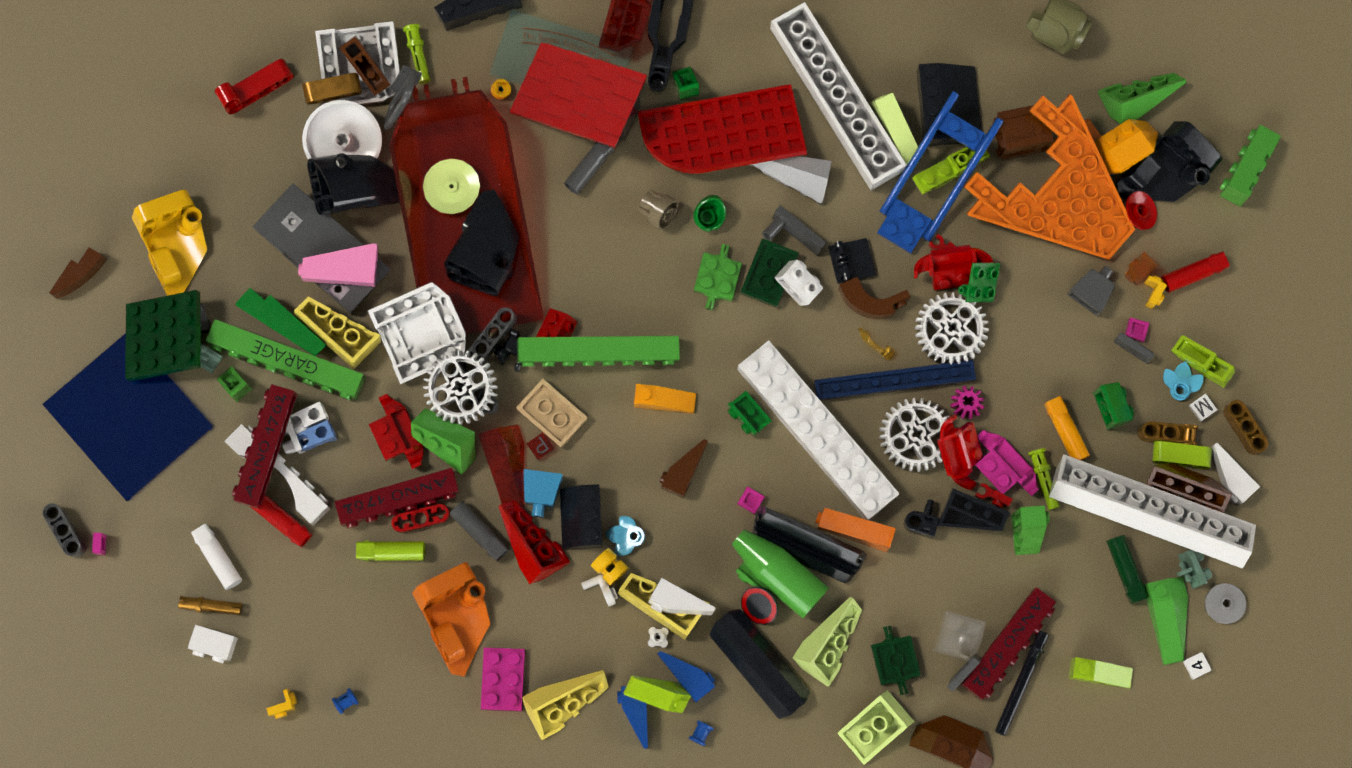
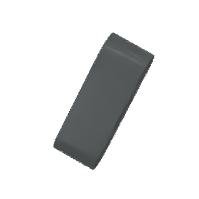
(72, 535)

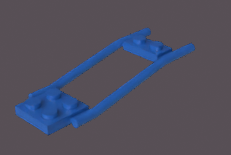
(903, 223)

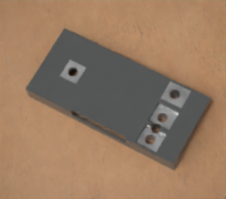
(312, 236)

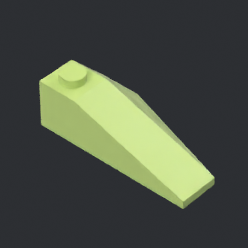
(823, 648)

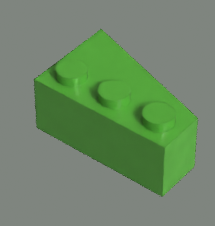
(446, 440)
(1029, 529)

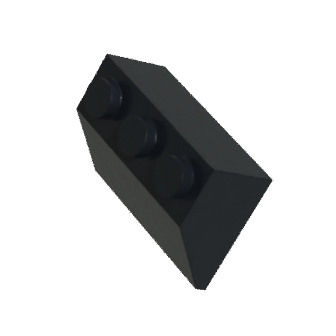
(581, 517)

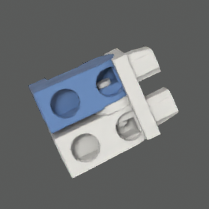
(308, 429)

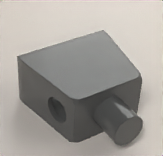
(1093, 290)

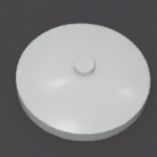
(341, 128)

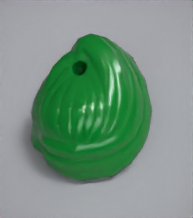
(710, 213)

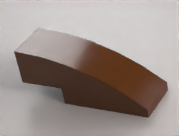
(78, 273)

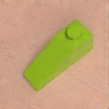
(1100, 672)
(658, 693)

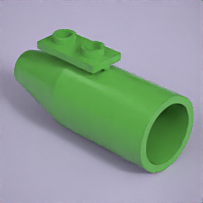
(778, 572)

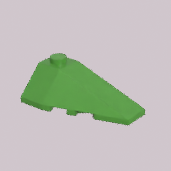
(1139, 97)

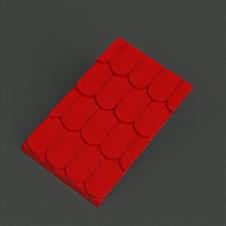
(580, 95)

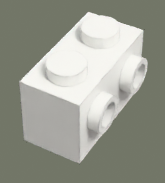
(799, 282)

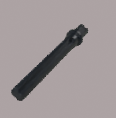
(1034, 654)

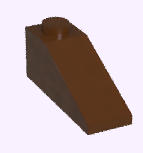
(364, 65)
(681, 473)

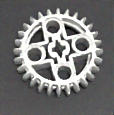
(948, 321)
(451, 386)
(914, 425)

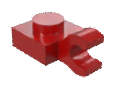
(999, 499)

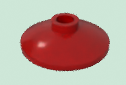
(1141, 210)

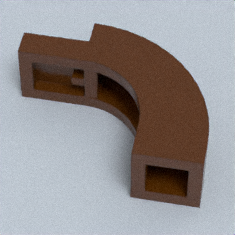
(867, 306)

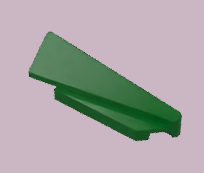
(280, 320)

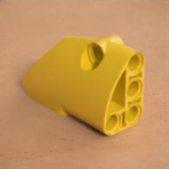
(171, 239)

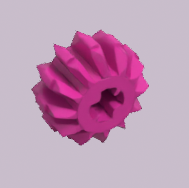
(967, 395)

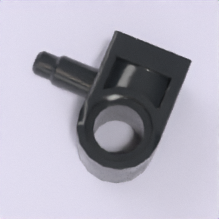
(928, 523)

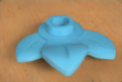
(1183, 379)
(623, 536)

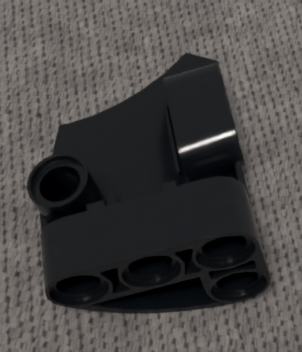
(1172, 166)
(484, 247)

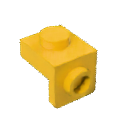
(1156, 296)
(280, 710)

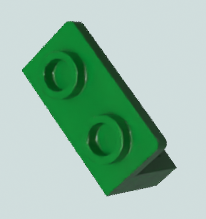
(749, 414)

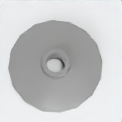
(1214, 603)

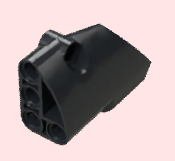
(353, 184)

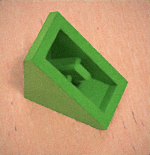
(234, 384)

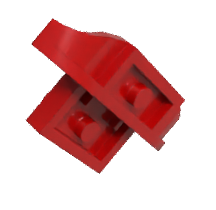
(950, 265)
(394, 433)
(959, 451)

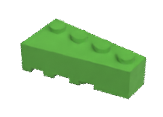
(1250, 165)

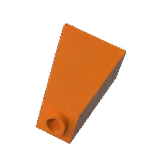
(856, 529)

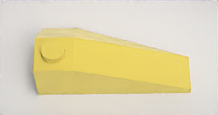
(556, 703)

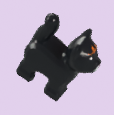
(510, 347)

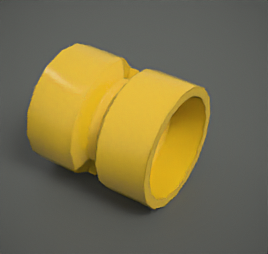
(604, 561)

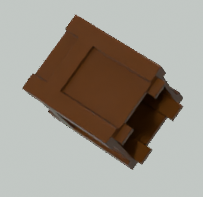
(1021, 134)

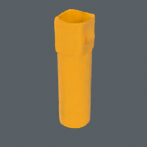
(1066, 428)

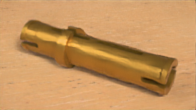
(201, 604)

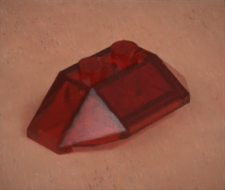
(624, 24)

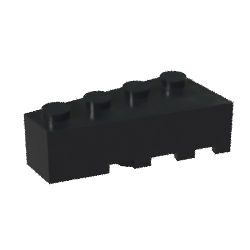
(462, 12)

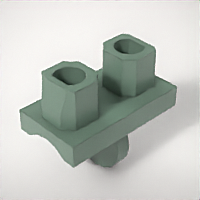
(209, 359)
(1192, 570)

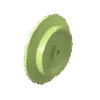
(445, 175)

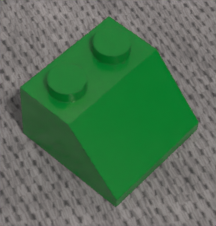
(1113, 405)

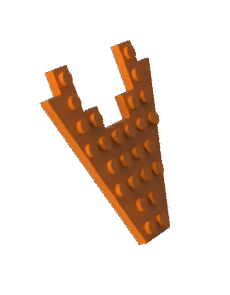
(1075, 204)

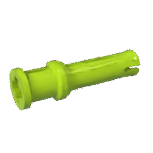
(415, 44)
(1038, 469)

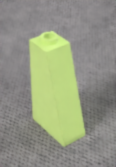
(895, 125)

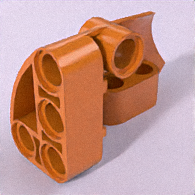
(454, 615)

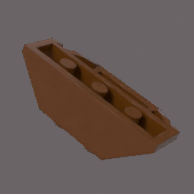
(1189, 486)
(953, 742)

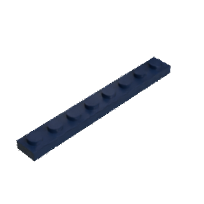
(895, 380)

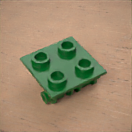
(981, 283)

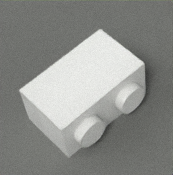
(212, 643)

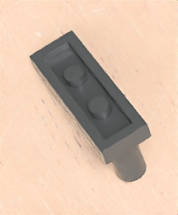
(797, 229)

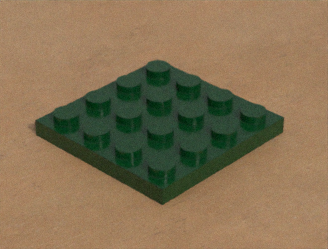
(163, 335)

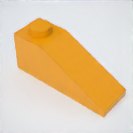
(664, 399)

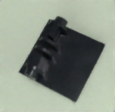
(851, 260)

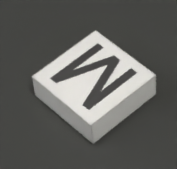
(1202, 407)

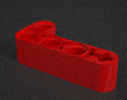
(254, 87)

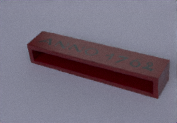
(265, 446)
(397, 497)
(1008, 644)

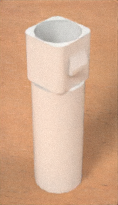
(216, 557)

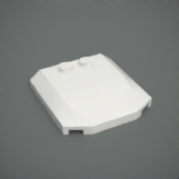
(378, 41)
(419, 330)

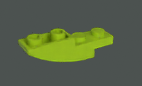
(945, 170)

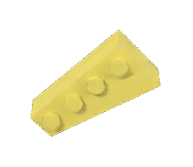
(344, 337)
(638, 592)

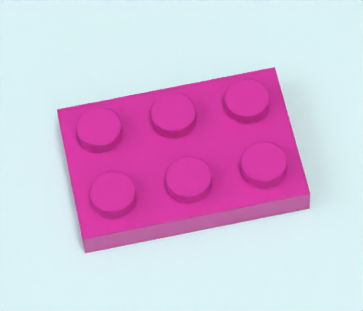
(502, 679)

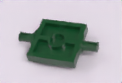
(895, 660)

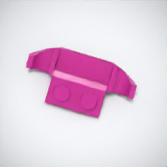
(1004, 465)

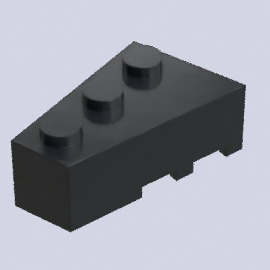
(969, 512)

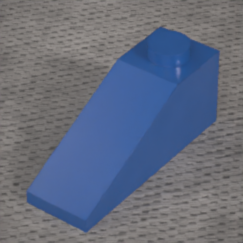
(690, 677)
(637, 715)

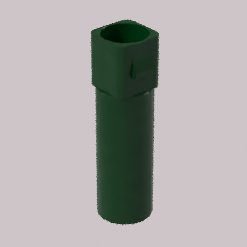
(1127, 569)

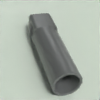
(588, 167)
(479, 531)

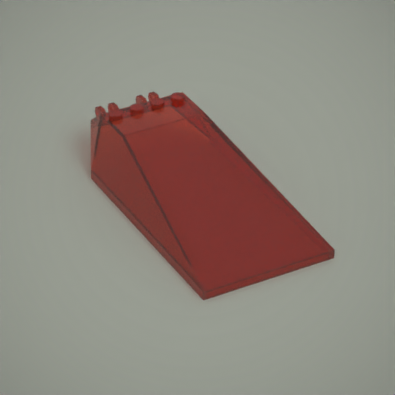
(471, 131)

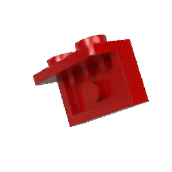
(557, 325)

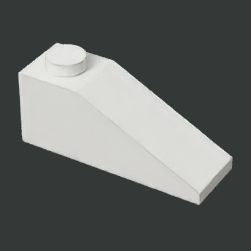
(1233, 476)
(673, 599)

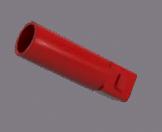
(1195, 271)
(283, 522)

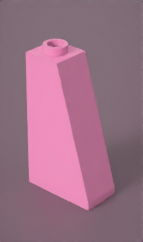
(344, 266)

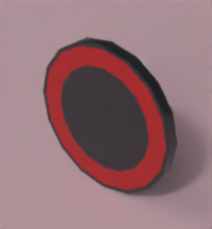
(759, 605)

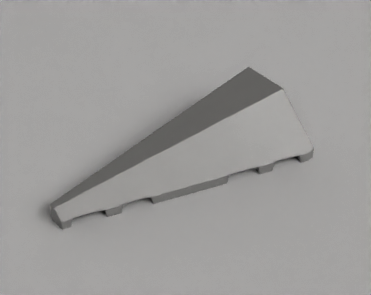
(801, 173)

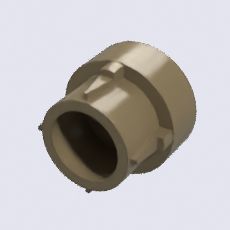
(659, 209)

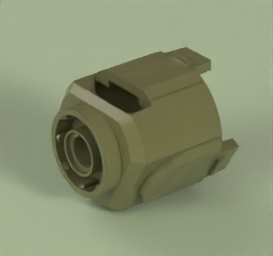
(1060, 25)

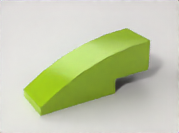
(1203, 361)

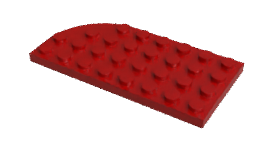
(724, 131)

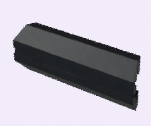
(809, 545)
(759, 663)

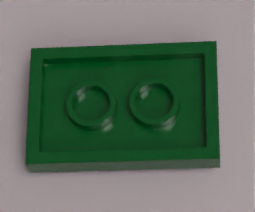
(765, 266)

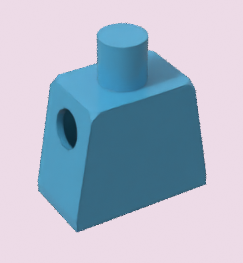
(541, 490)

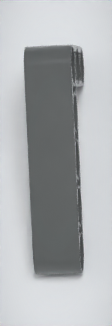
(492, 344)

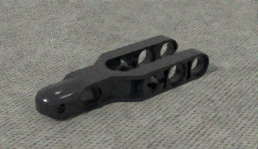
(663, 56)

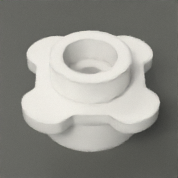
(658, 642)

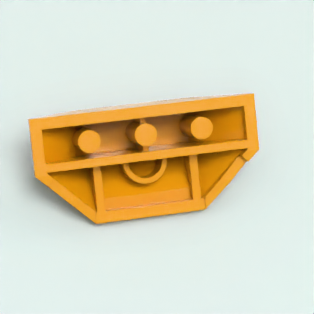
(1126, 145)

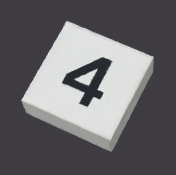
(1197, 665)

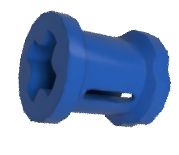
(345, 701)
(701, 733)

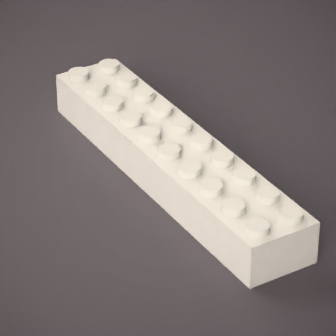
(838, 96)
(817, 431)
(1153, 511)

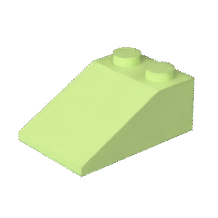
(875, 727)

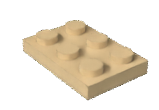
(551, 413)

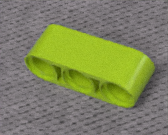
(1182, 455)

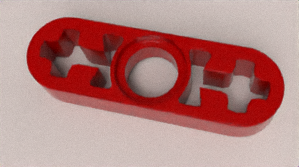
(404, 516)

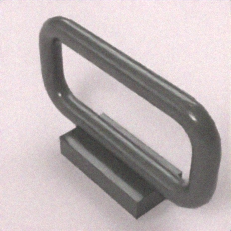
(403, 86)

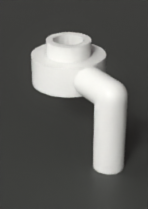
(609, 593)

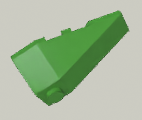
(1168, 611)

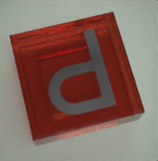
(540, 446)

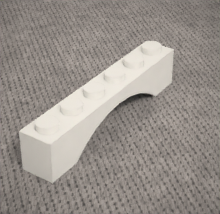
(306, 501)

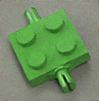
(717, 277)

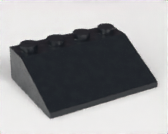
(935, 86)

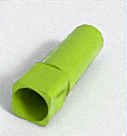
(390, 550)

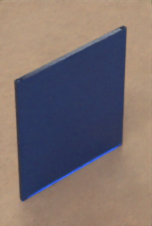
(126, 425)

